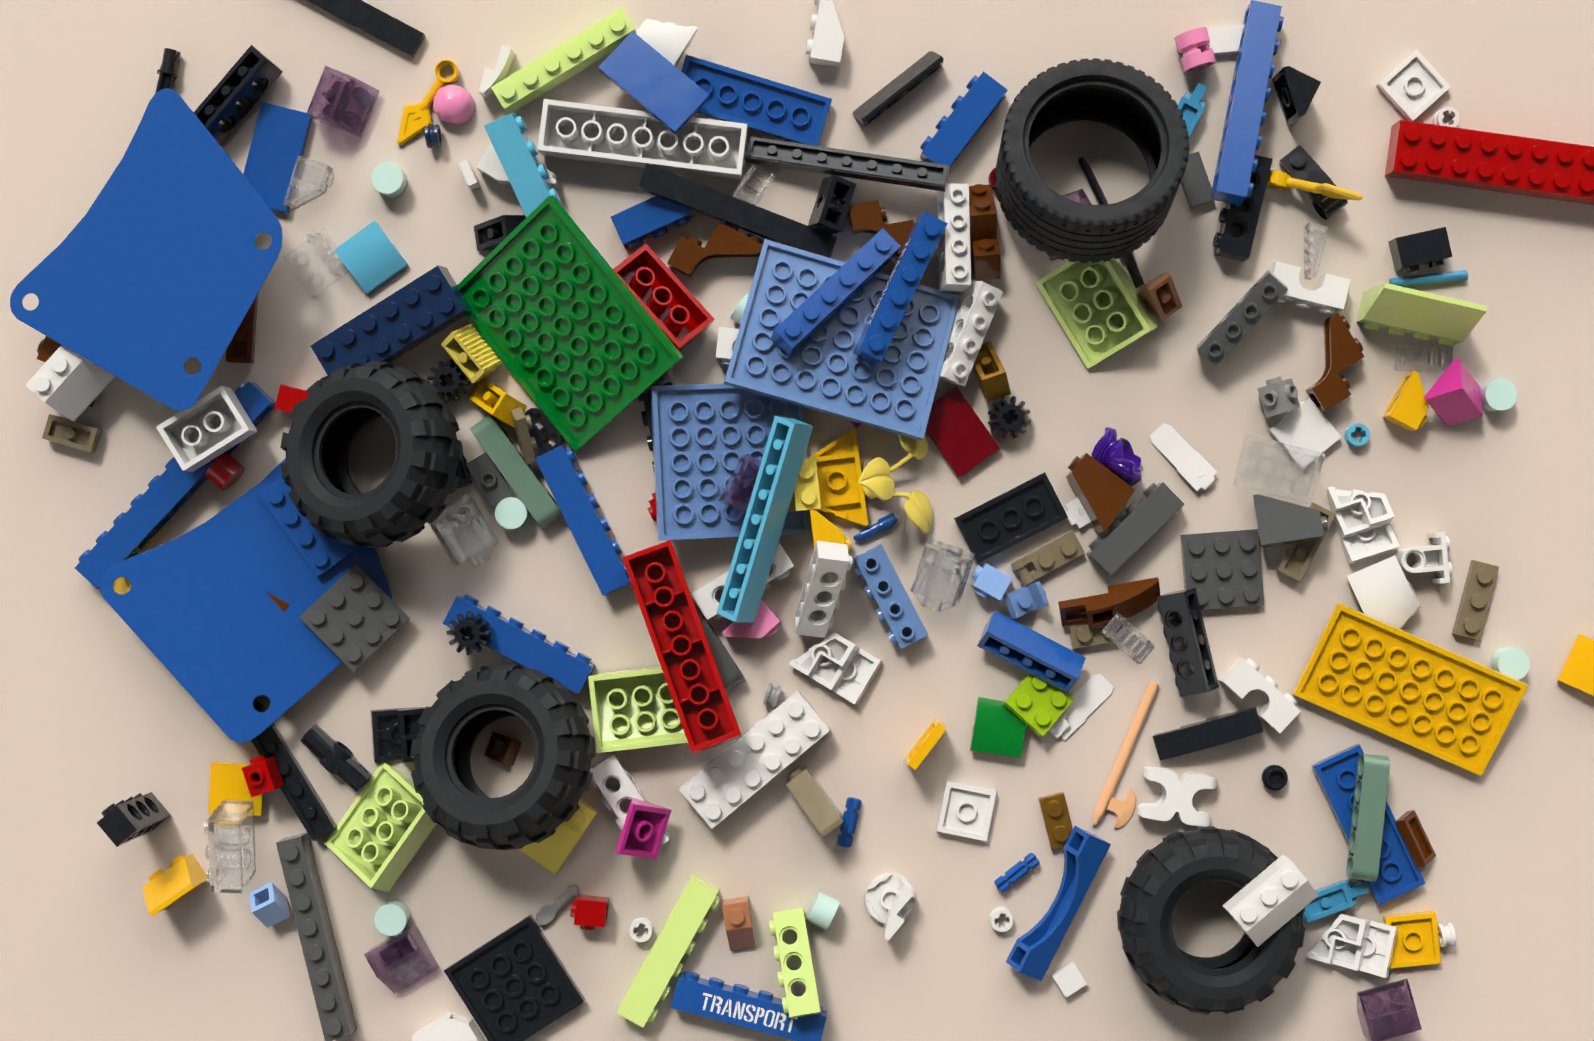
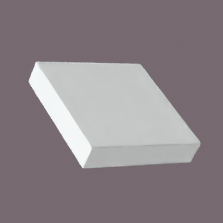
(1413, 86)
(1306, 428)
(966, 810)

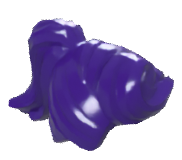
(1118, 457)

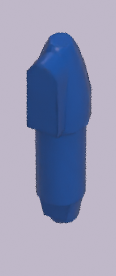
(881, 525)

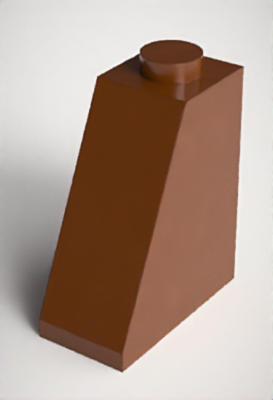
(1098, 490)

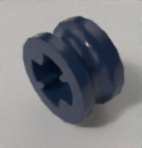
(433, 136)

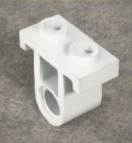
(1429, 558)

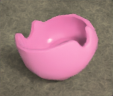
(453, 104)

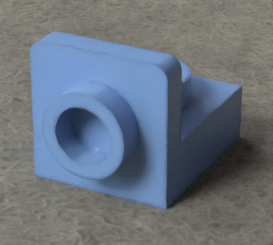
(1025, 599)

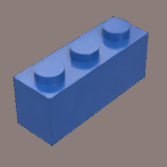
(648, 220)

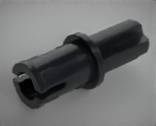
(168, 69)

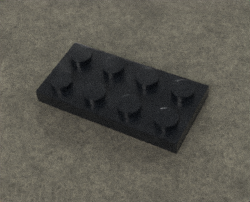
(1010, 517)

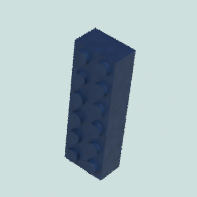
(395, 323)

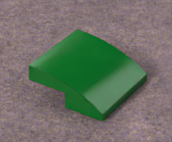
(997, 730)

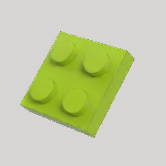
(1038, 703)

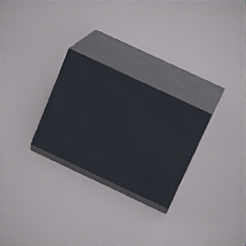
(1294, 92)

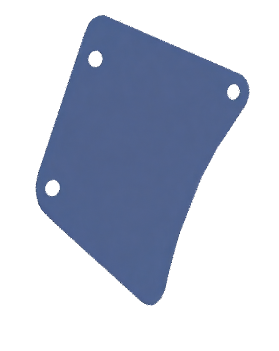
(158, 260)
(214, 625)

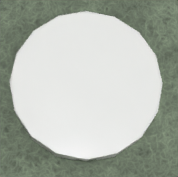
(881, 894)

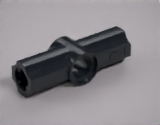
(336, 757)

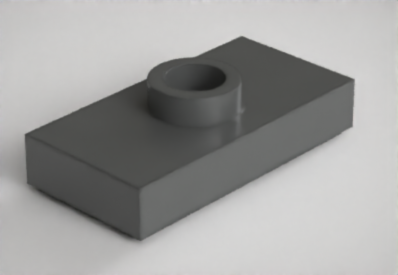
(489, 479)

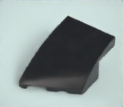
(394, 733)

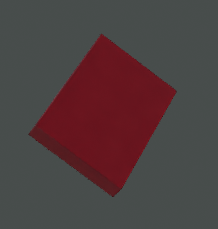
(959, 432)

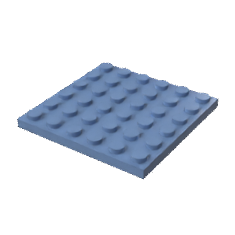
(697, 446)

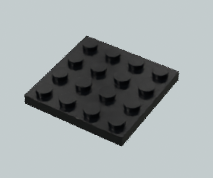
(514, 983)

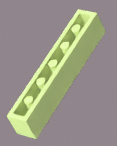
(563, 61)
(668, 950)

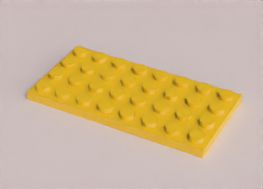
(1409, 689)

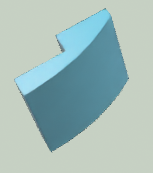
(371, 257)

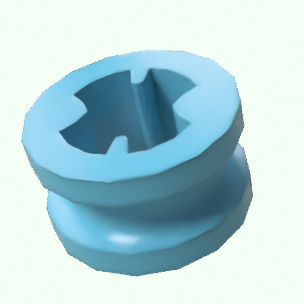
(1366, 435)

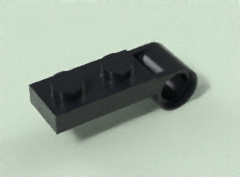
(1303, 167)

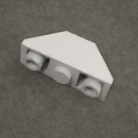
(450, 1028)

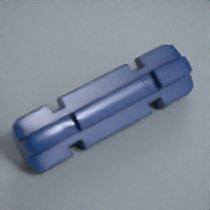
(850, 820)
(1017, 872)

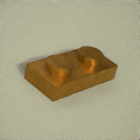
(1056, 819)

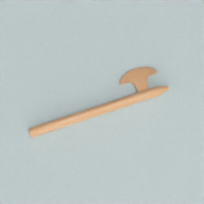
(1124, 808)

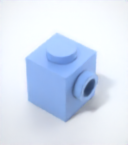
(990, 581)
(269, 904)

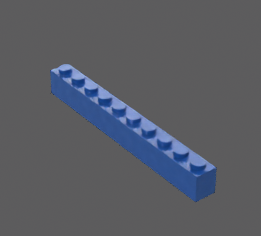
(160, 501)

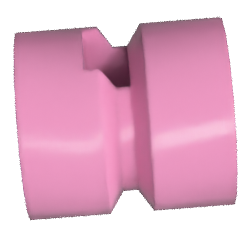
(1195, 50)

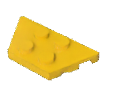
(838, 479)

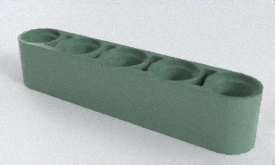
(515, 471)
(1368, 817)

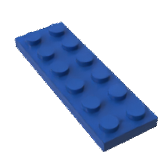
(759, 102)
(1396, 867)

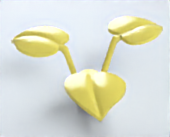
(879, 483)

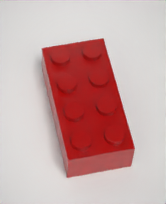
(664, 297)

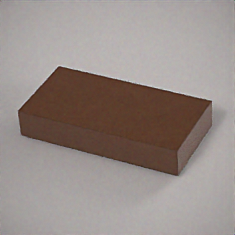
(1415, 838)

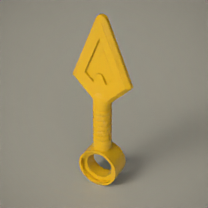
(418, 115)
(1283, 181)

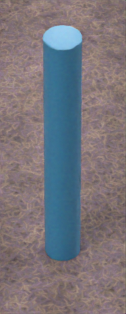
(1430, 278)

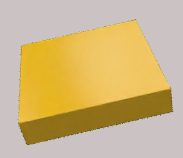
(925, 744)
(1416, 939)

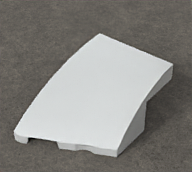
(667, 38)
(1362, 523)
(1385, 592)
(839, 666)
(1357, 945)

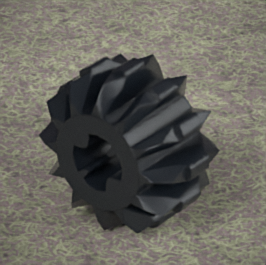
(450, 370)
(1013, 425)
(460, 634)

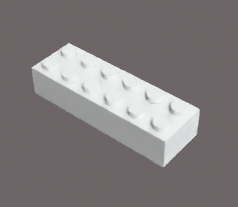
(754, 758)

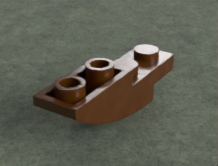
(1100, 609)

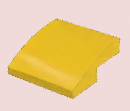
(1579, 666)
(229, 784)

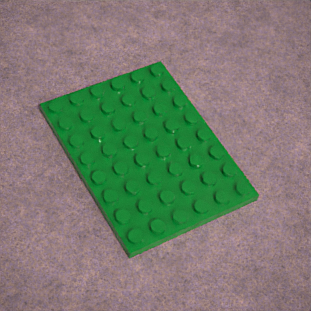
(566, 324)

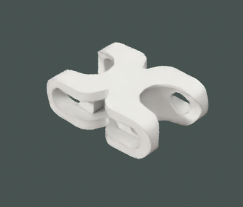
(1177, 796)

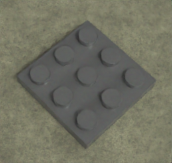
(1223, 568)
(354, 618)

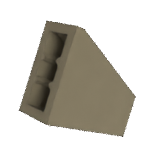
(814, 800)

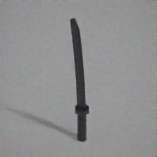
(1129, 259)

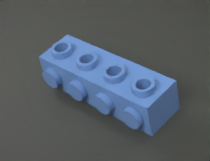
(890, 596)

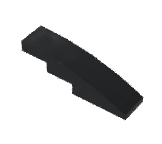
(1208, 733)

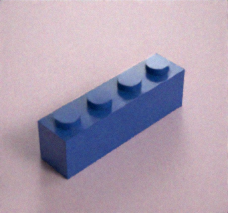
(964, 122)
(1031, 651)

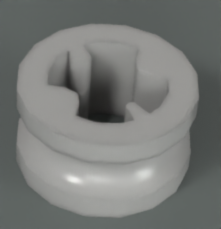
(772, 695)

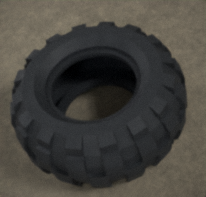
(321, 444)
(446, 744)
(1147, 912)

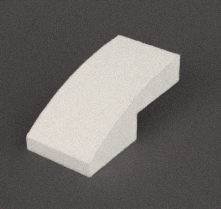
(494, 76)
(894, 918)

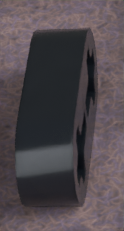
(547, 425)

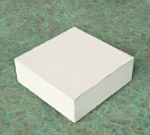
(469, 175)
(1069, 979)

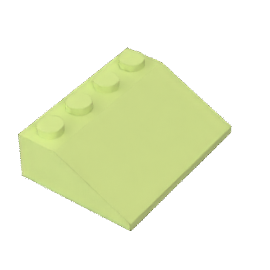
(1096, 307)
(1419, 314)
(633, 710)
(382, 828)

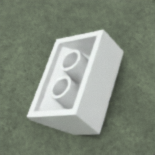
(69, 382)
(1270, 900)

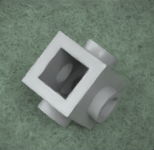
(1278, 396)

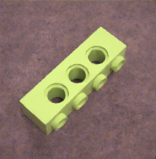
(795, 921)

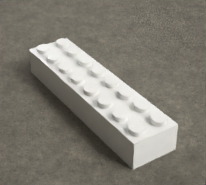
(639, 138)

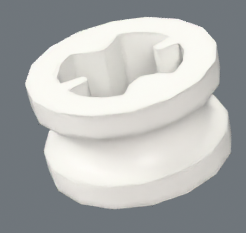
(1437, 119)
(996, 913)
(646, 935)
(1446, 935)

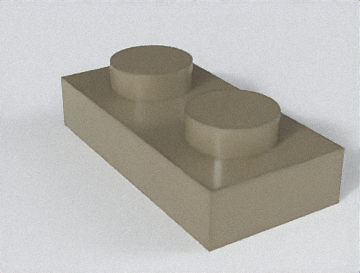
(522, 426)
(71, 433)
(1082, 636)

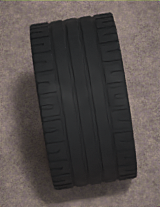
(1102, 94)

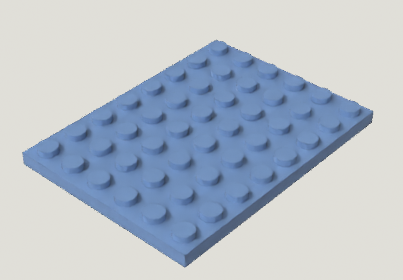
(823, 369)

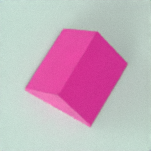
(1455, 395)
(643, 829)

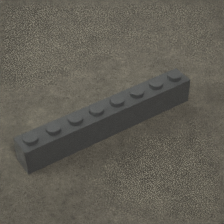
(316, 936)

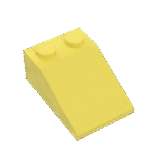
(556, 848)

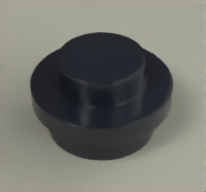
(1274, 777)

